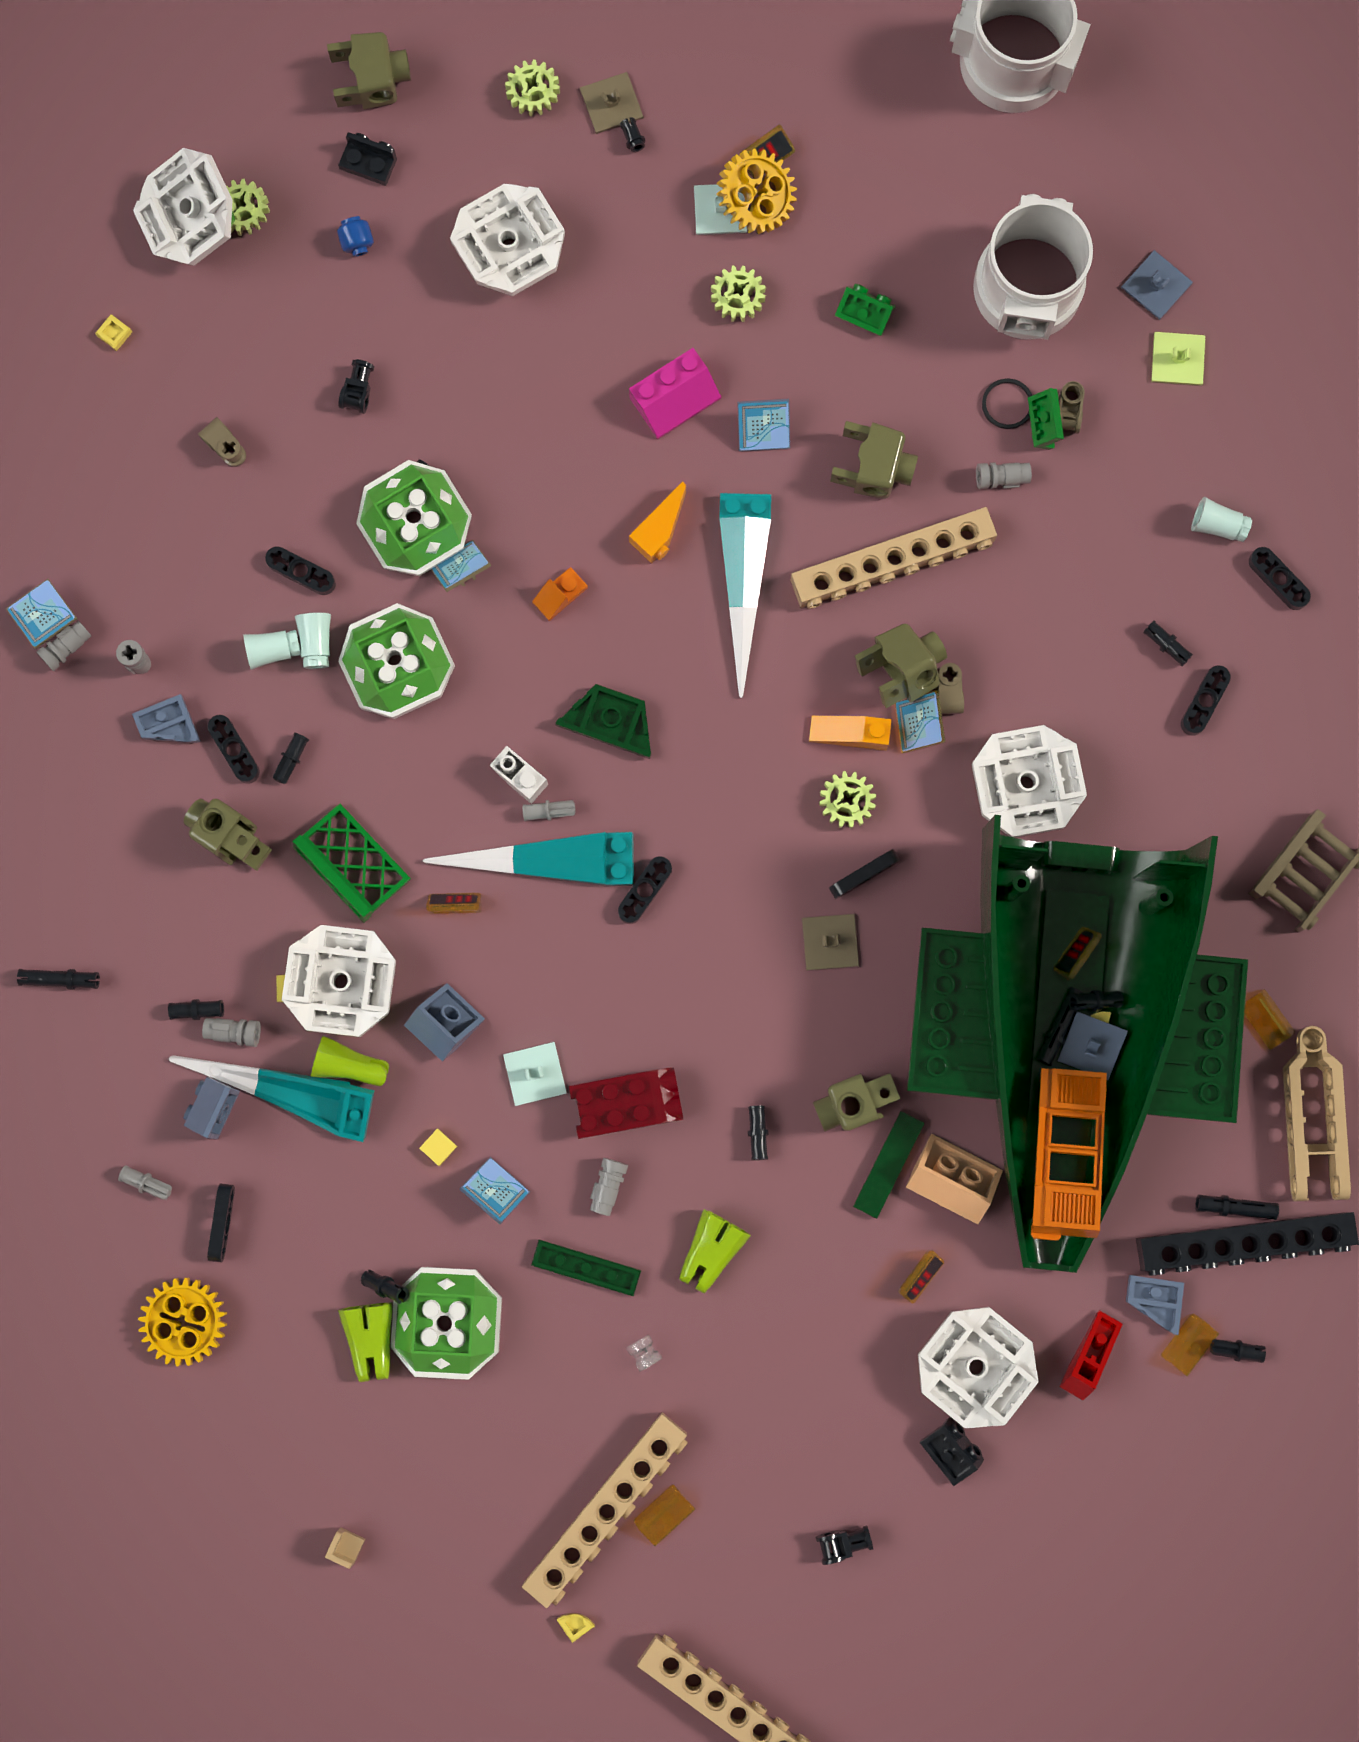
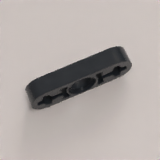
(287, 556)
(1261, 570)
(1220, 687)
(237, 768)
(864, 874)
(662, 878)
(221, 1222)

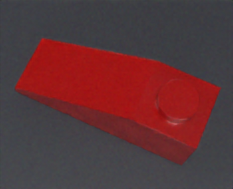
(1091, 1356)

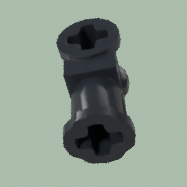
(356, 389)
(843, 1544)

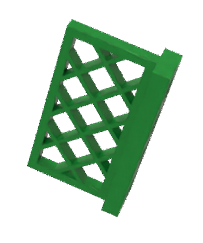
(334, 878)

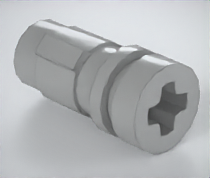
(1007, 475)
(65, 644)
(133, 657)
(232, 1031)
(607, 1189)

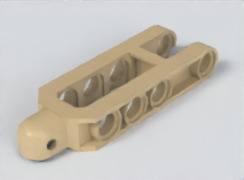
(1313, 1053)

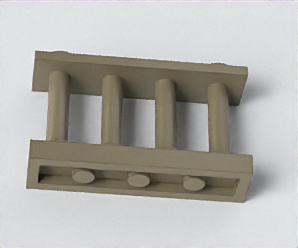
(1282, 867)

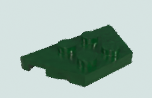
(610, 719)

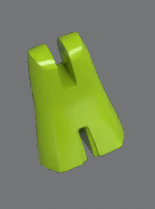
(342, 1062)
(712, 1249)
(368, 1338)

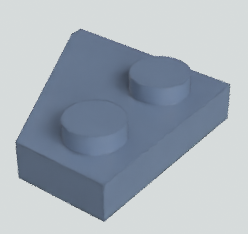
(167, 722)
(1157, 1300)

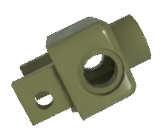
(374, 67)
(880, 461)
(907, 660)
(225, 832)
(868, 1096)

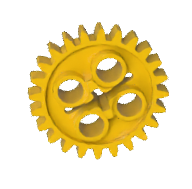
(737, 180)
(190, 1298)

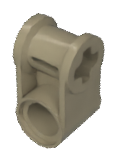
(1071, 410)
(221, 441)
(951, 693)

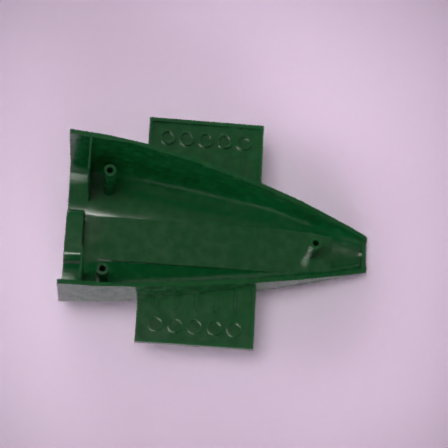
(996, 994)

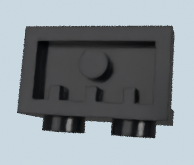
(368, 158)
(953, 1451)

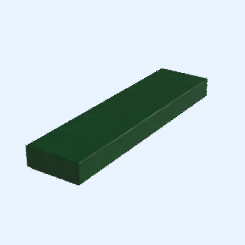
(888, 1164)
(586, 1267)

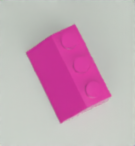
(674, 393)

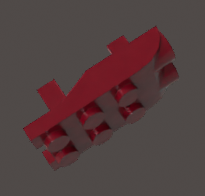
(627, 1102)

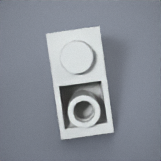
(519, 774)

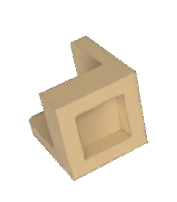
(345, 1548)

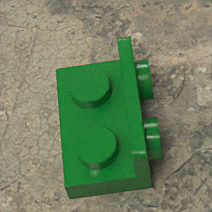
(865, 309)
(1045, 419)

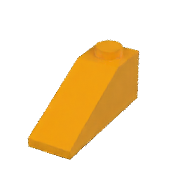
(656, 531)
(851, 731)

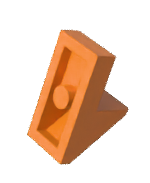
(559, 593)

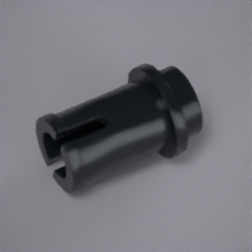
(635, 141)

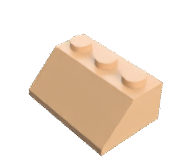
(954, 1179)

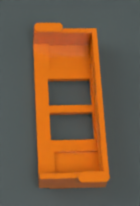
(1062, 1205)

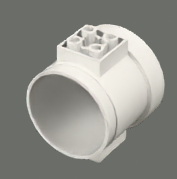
(1009, 82)
(1023, 313)

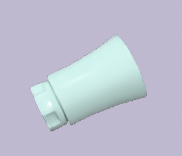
(1220, 521)
(314, 639)
(271, 647)

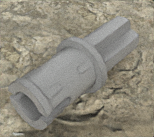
(548, 810)
(145, 1183)

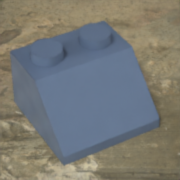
(444, 1022)
(210, 1108)

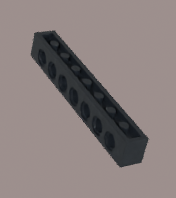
(1341, 1224)

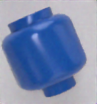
(355, 236)

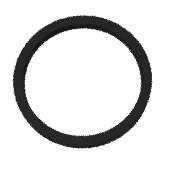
(986, 413)

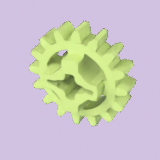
(536, 97)
(247, 216)
(738, 282)
(841, 790)

